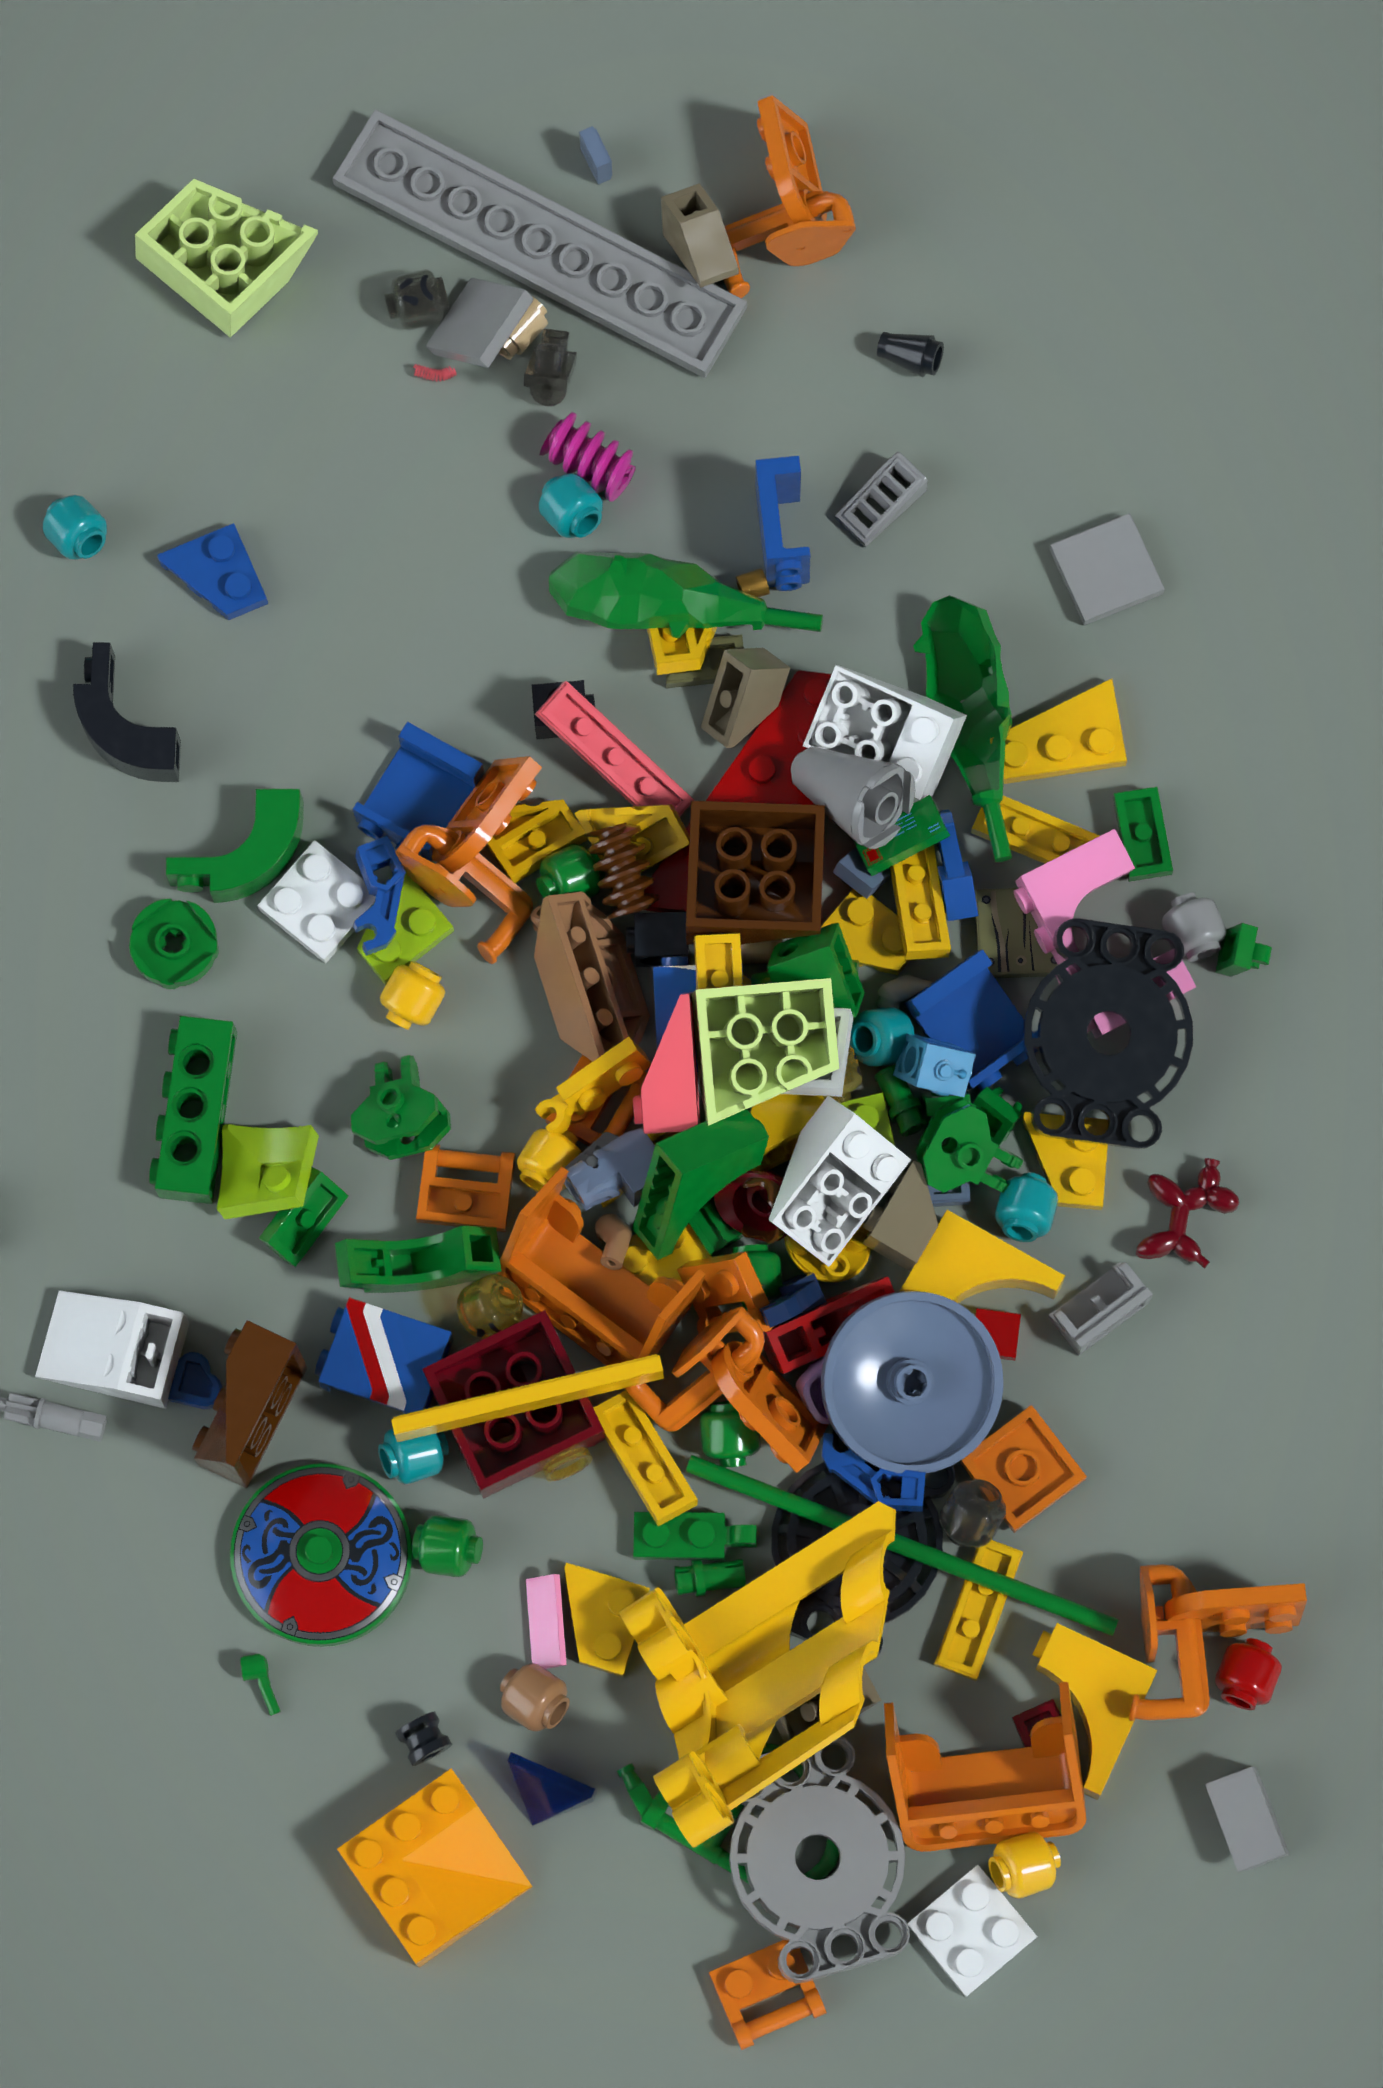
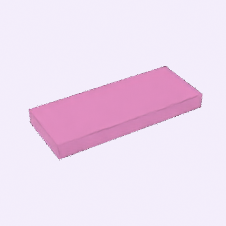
(546, 1621)

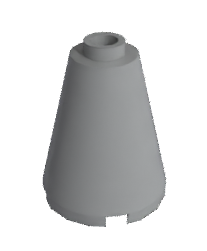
(857, 792)

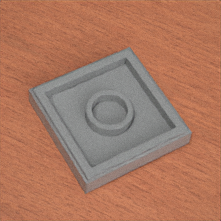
(479, 322)
(1107, 569)

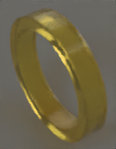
(582, 1453)

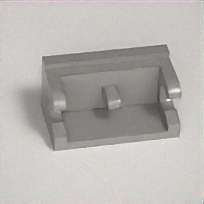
(1101, 1307)
(1247, 1819)

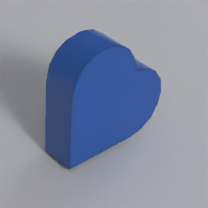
(194, 1383)

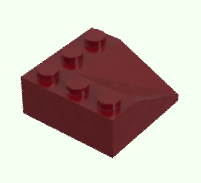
(522, 1443)

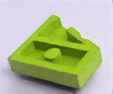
(417, 927)

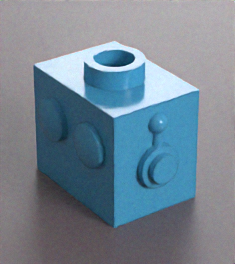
(935, 1065)

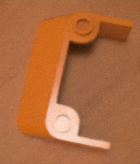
(596, 1307)
(990, 1793)

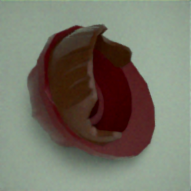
(748, 1205)

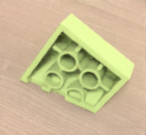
(221, 253)
(761, 1042)

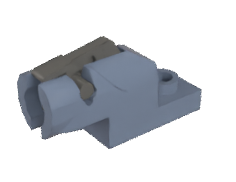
(609, 1166)

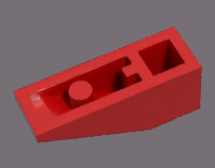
(810, 1333)

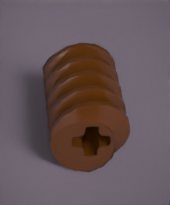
(622, 869)

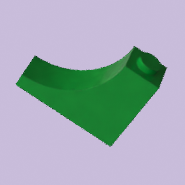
(690, 1171)

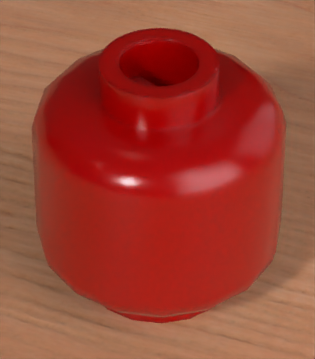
(1248, 1674)

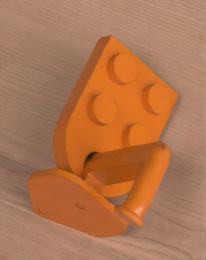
(798, 226)
(459, 845)
(747, 1381)
(1194, 1613)

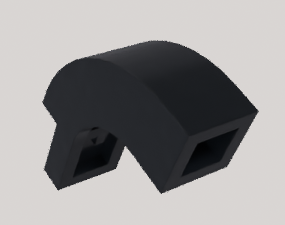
(130, 748)

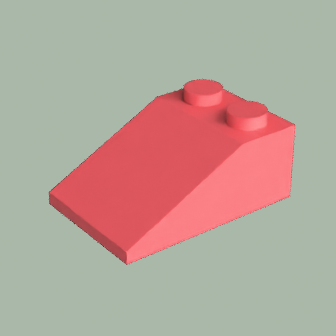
(671, 1086)

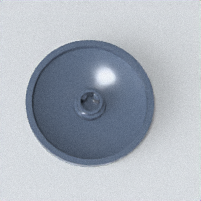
(912, 1382)

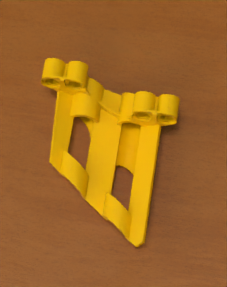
(734, 1672)

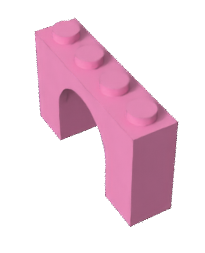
(1057, 889)

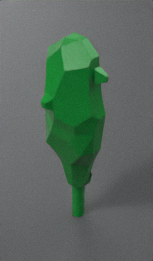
(660, 593)
(967, 666)

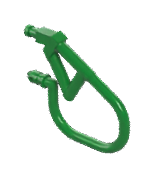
(654, 1817)

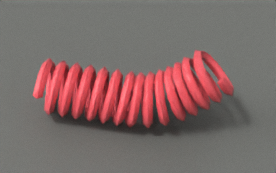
(445, 373)

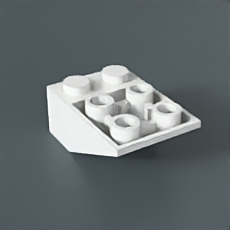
(886, 725)
(834, 1180)
(113, 1347)

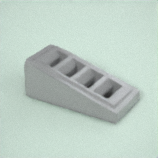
(895, 465)

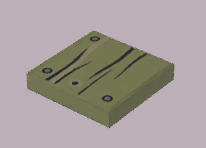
(1009, 936)

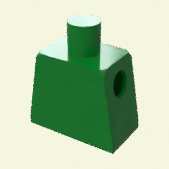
(817, 958)

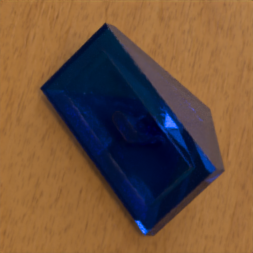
(547, 1791)

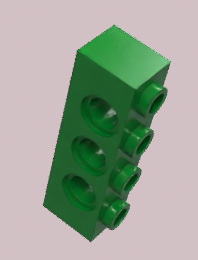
(195, 1178)

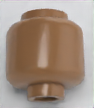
(534, 1697)

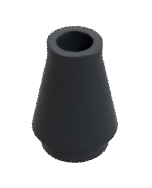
(913, 352)

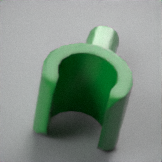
(254, 1668)

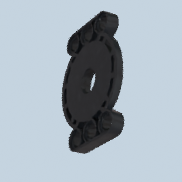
(1097, 1079)
(898, 1571)

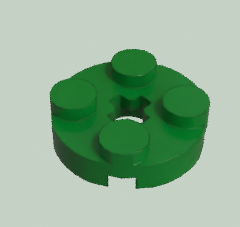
(177, 918)

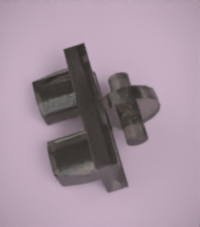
(550, 368)

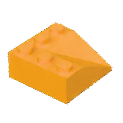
(434, 1867)

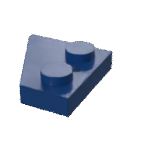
(218, 571)

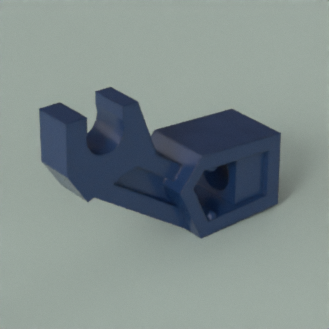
(797, 1296)

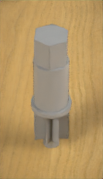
(53, 1416)

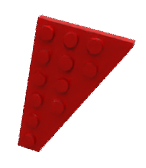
(755, 776)

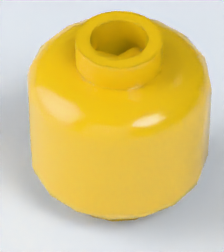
(412, 995)
(545, 1155)
(1024, 1865)

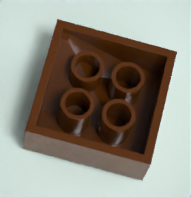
(755, 870)
(259, 1386)

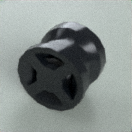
(426, 1742)

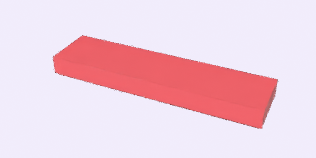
(609, 751)

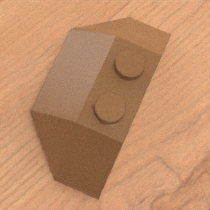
(588, 976)

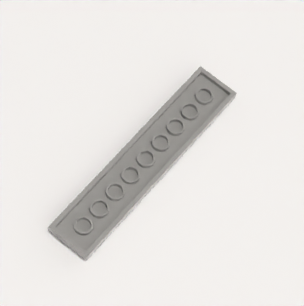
(539, 243)

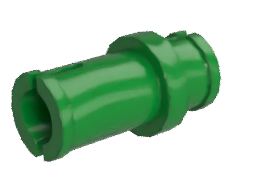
(904, 1108)
(709, 1577)

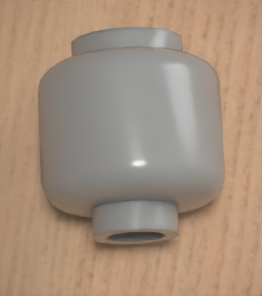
(1196, 924)

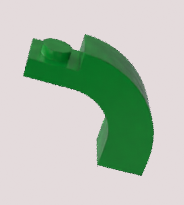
(256, 861)
(419, 1263)

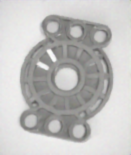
(827, 1905)

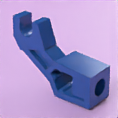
(955, 876)
(383, 913)
(866, 1480)

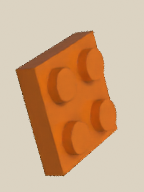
(1025, 1466)

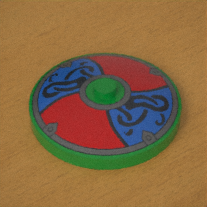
(321, 1555)

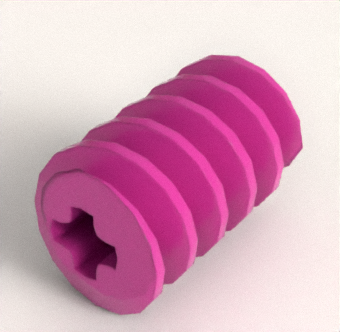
(589, 457)

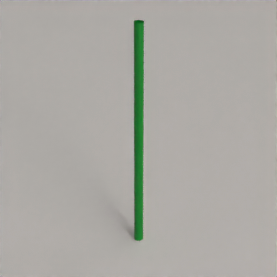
(906, 1547)

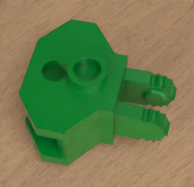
(399, 1111)
(966, 1149)

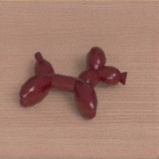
(1170, 1194)

